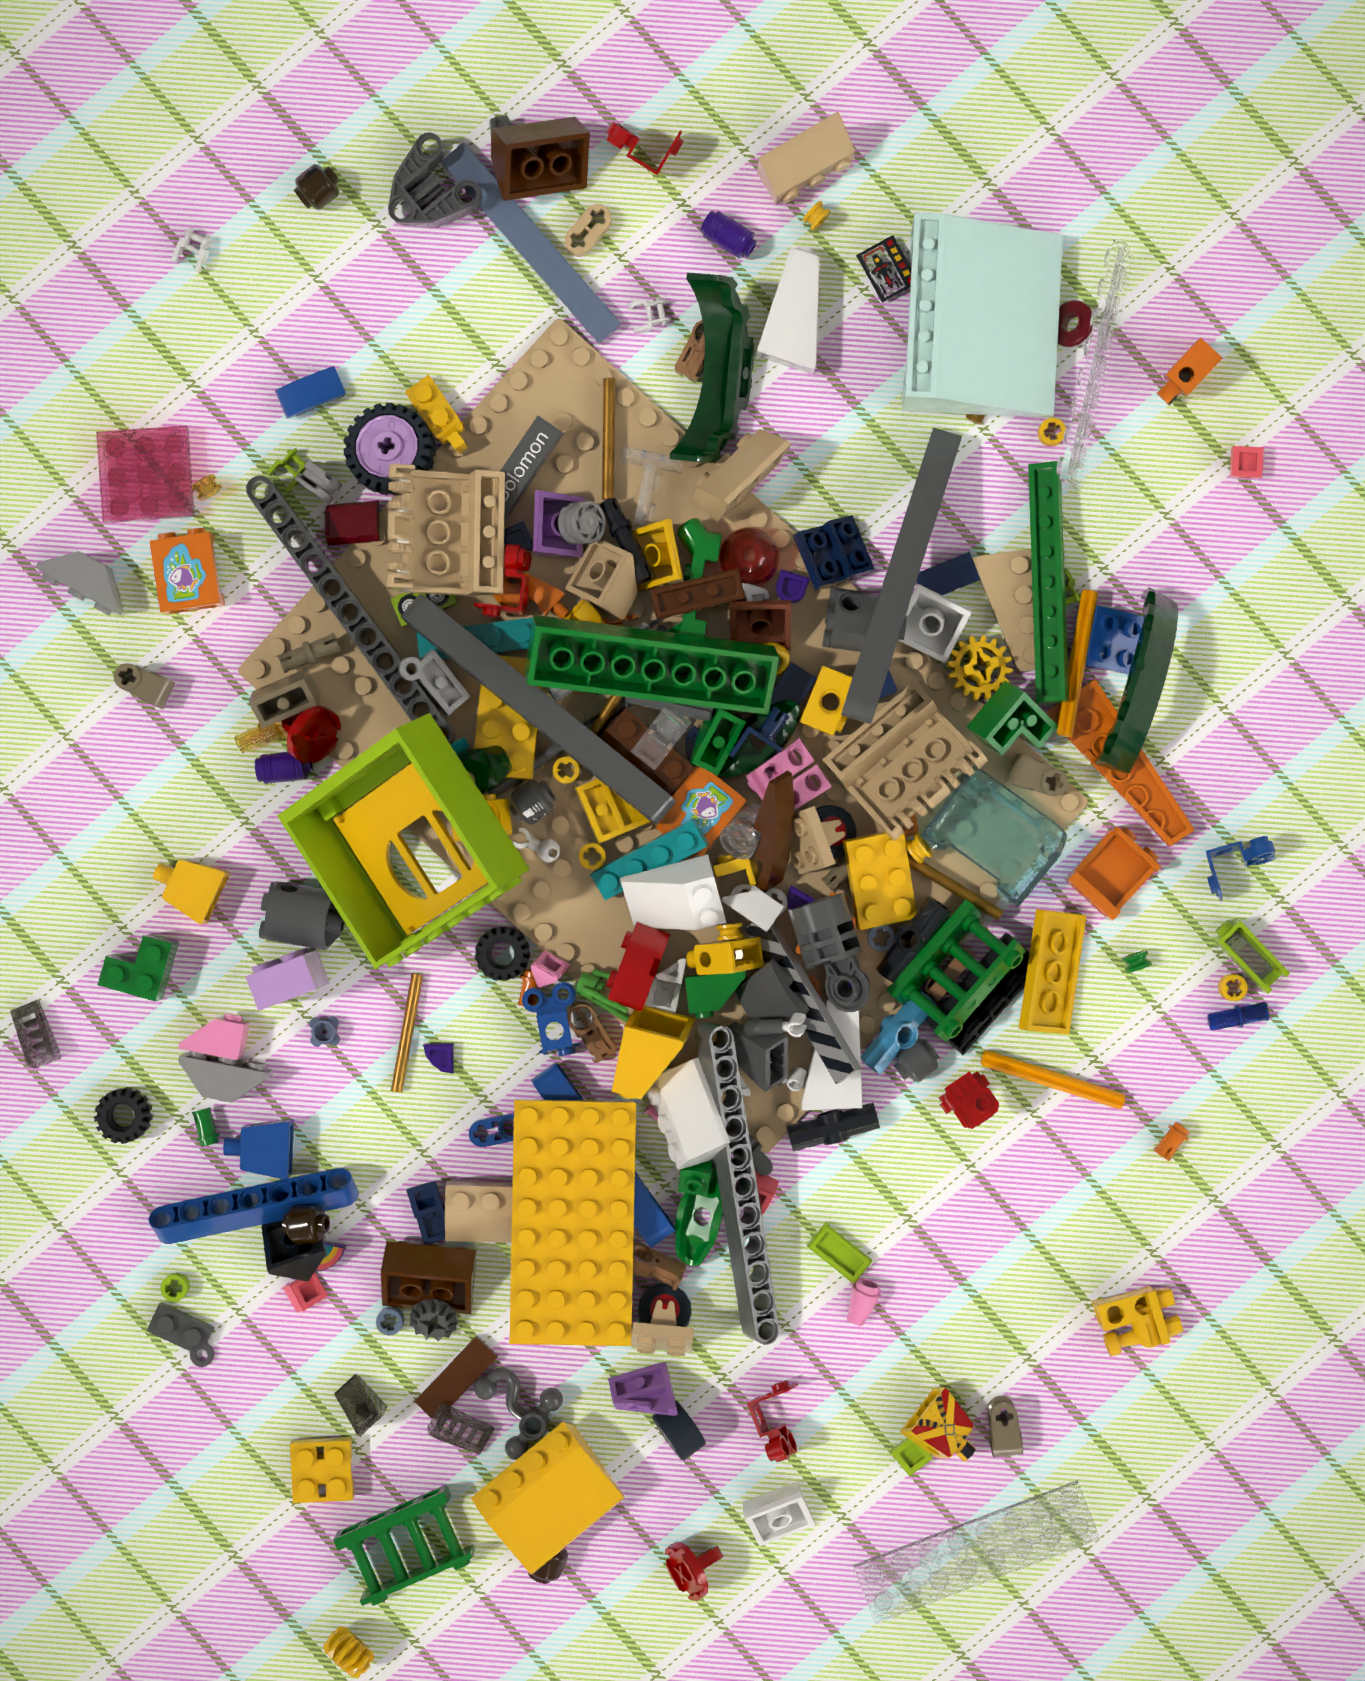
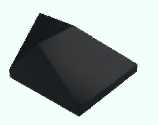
(288, 1258)

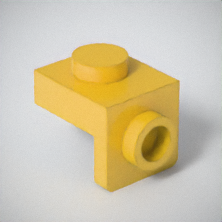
(729, 864)

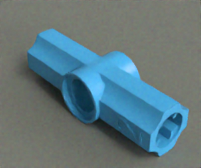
(896, 1033)

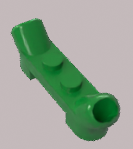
(705, 549)

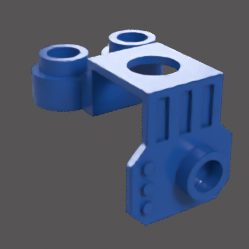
(1258, 853)
(553, 1010)

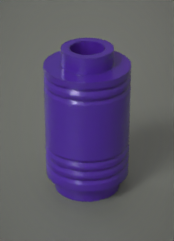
(728, 234)
(281, 768)

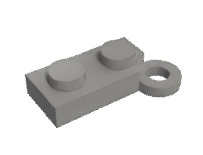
(436, 680)

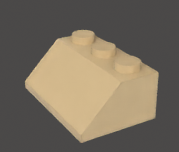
(806, 159)
(739, 472)
(478, 1211)

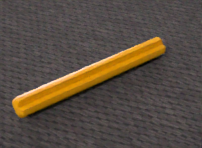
(1077, 662)
(1052, 1079)

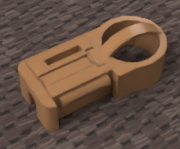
(692, 357)
(953, 970)
(593, 1034)
(657, 1265)

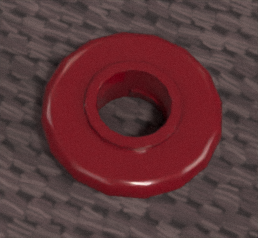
(1069, 311)

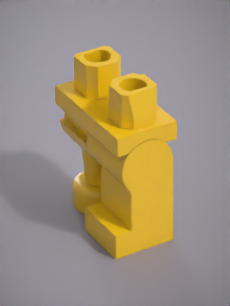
(1143, 1312)

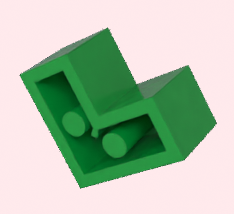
(1009, 716)
(147, 974)

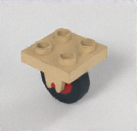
(820, 837)
(663, 1322)

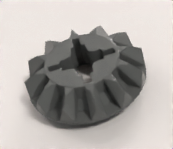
(425, 1311)

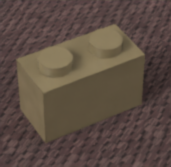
(284, 698)

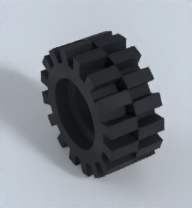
(497, 971)
(107, 1123)

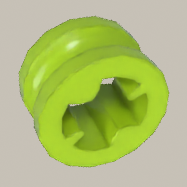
(181, 1293)

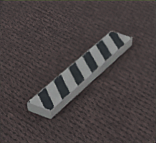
(820, 1025)

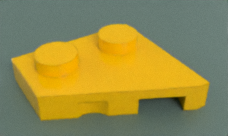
(607, 811)

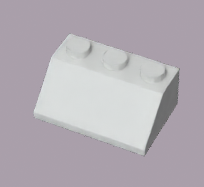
(688, 1115)

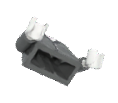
(764, 1051)

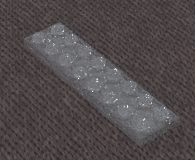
(1094, 375)
(976, 1552)

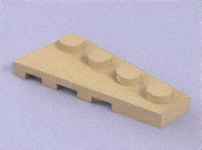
(1008, 587)

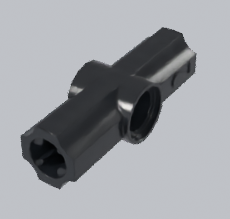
(925, 926)
(833, 1127)

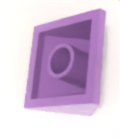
(547, 537)

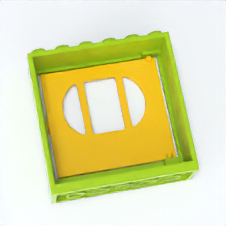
(353, 848)

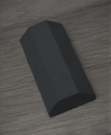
(991, 1006)

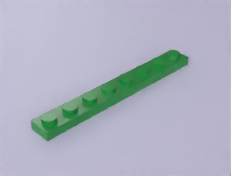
(1048, 583)

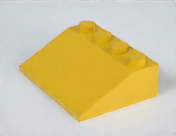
(548, 1497)

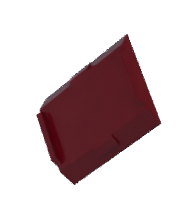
(352, 522)

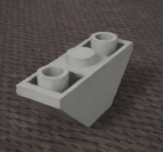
(85, 578)
(222, 1077)

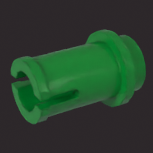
(205, 1127)

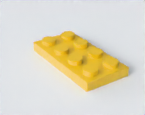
(504, 727)
(1052, 972)

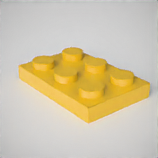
(879, 880)

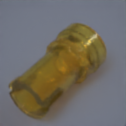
(257, 736)

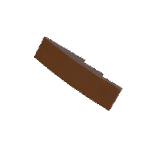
(776, 825)

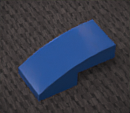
(310, 392)

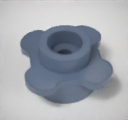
(318, 1025)

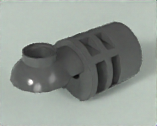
(829, 938)

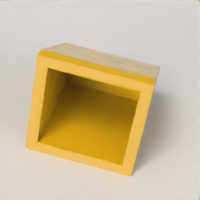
(647, 1048)

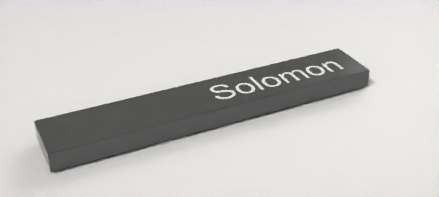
(527, 460)

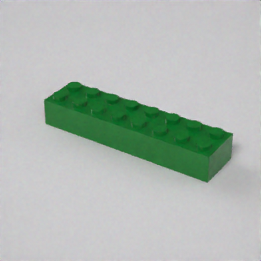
(650, 664)

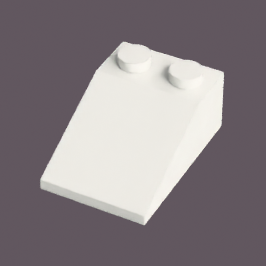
(675, 896)

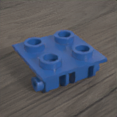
(1113, 639)

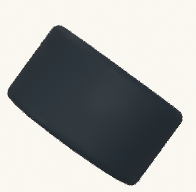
(680, 1432)

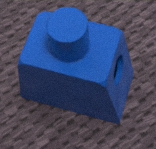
(264, 1148)

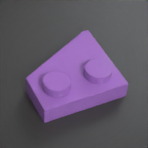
(644, 1391)

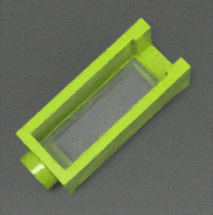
(1249, 954)

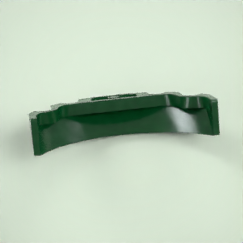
(726, 369)
(1143, 683)

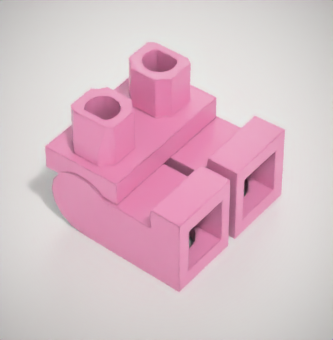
(803, 785)

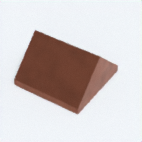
(761, 622)

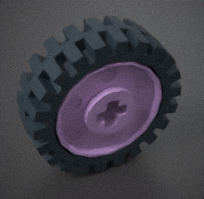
(376, 433)

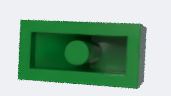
(716, 740)
(710, 992)

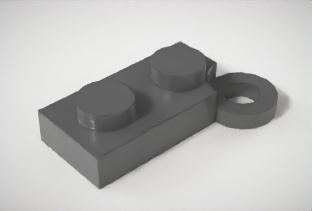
(183, 1331)

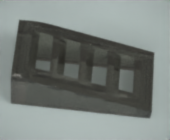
(29, 1051)
(447, 1412)

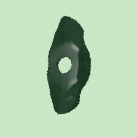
(750, 758)
(487, 765)

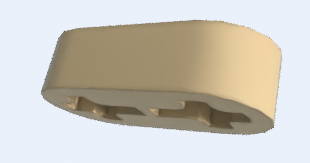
(582, 225)

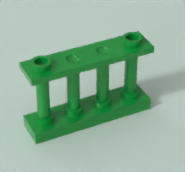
(947, 943)
(380, 1527)

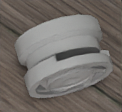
(316, 476)
(580, 523)

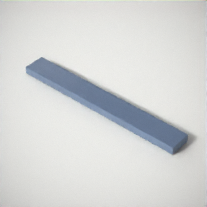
(533, 246)

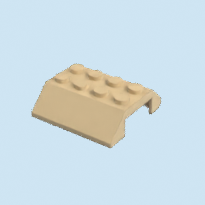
(446, 531)
(903, 760)

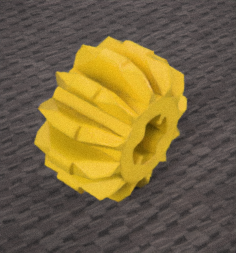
(348, 1651)

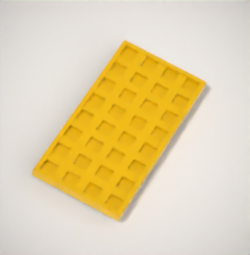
(572, 1222)

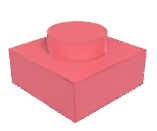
(1246, 462)

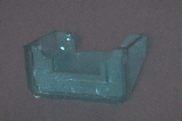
(997, 834)

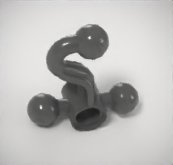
(550, 1400)

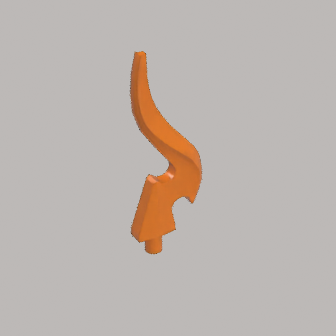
(541, 593)

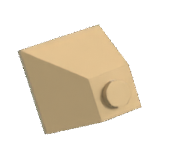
(605, 579)

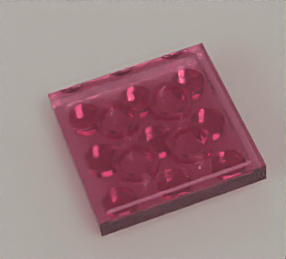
(145, 474)

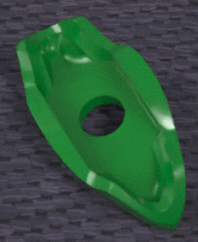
(693, 1239)

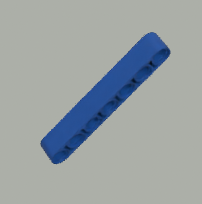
(648, 1215)
(177, 1220)

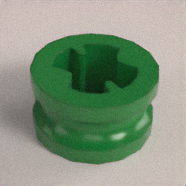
(1136, 961)

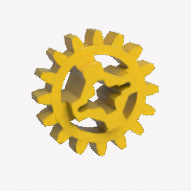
(975, 655)

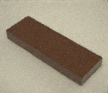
(697, 594)
(457, 1376)

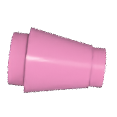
(862, 1301)

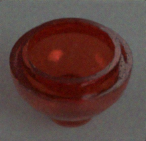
(766, 551)

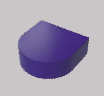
(791, 586)

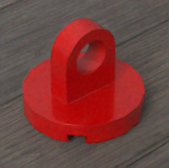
(312, 733)
(688, 1570)

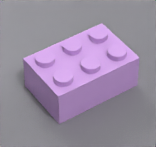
(279, 982)

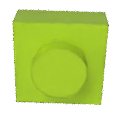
(910, 1456)

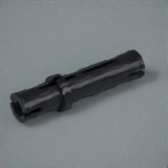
(621, 530)

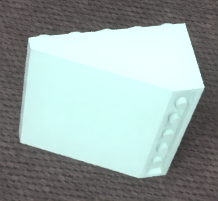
(982, 318)

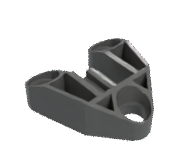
(414, 171)

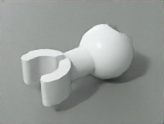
(543, 848)

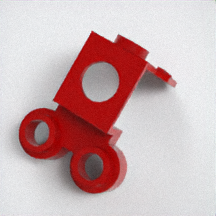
(620, 136)
(515, 562)
(970, 1100)
(781, 1440)

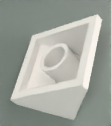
(934, 623)
(778, 1513)

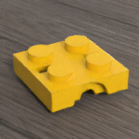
(327, 1468)

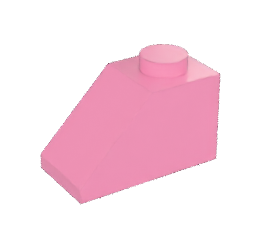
(220, 1037)

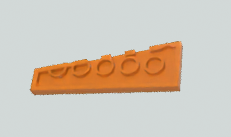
(1142, 786)

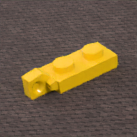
(437, 413)

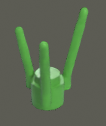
(592, 989)

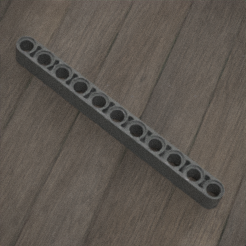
(901, 576)
(342, 600)
(538, 709)
(746, 1194)

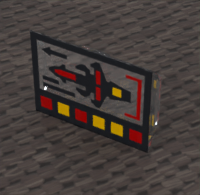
(886, 268)

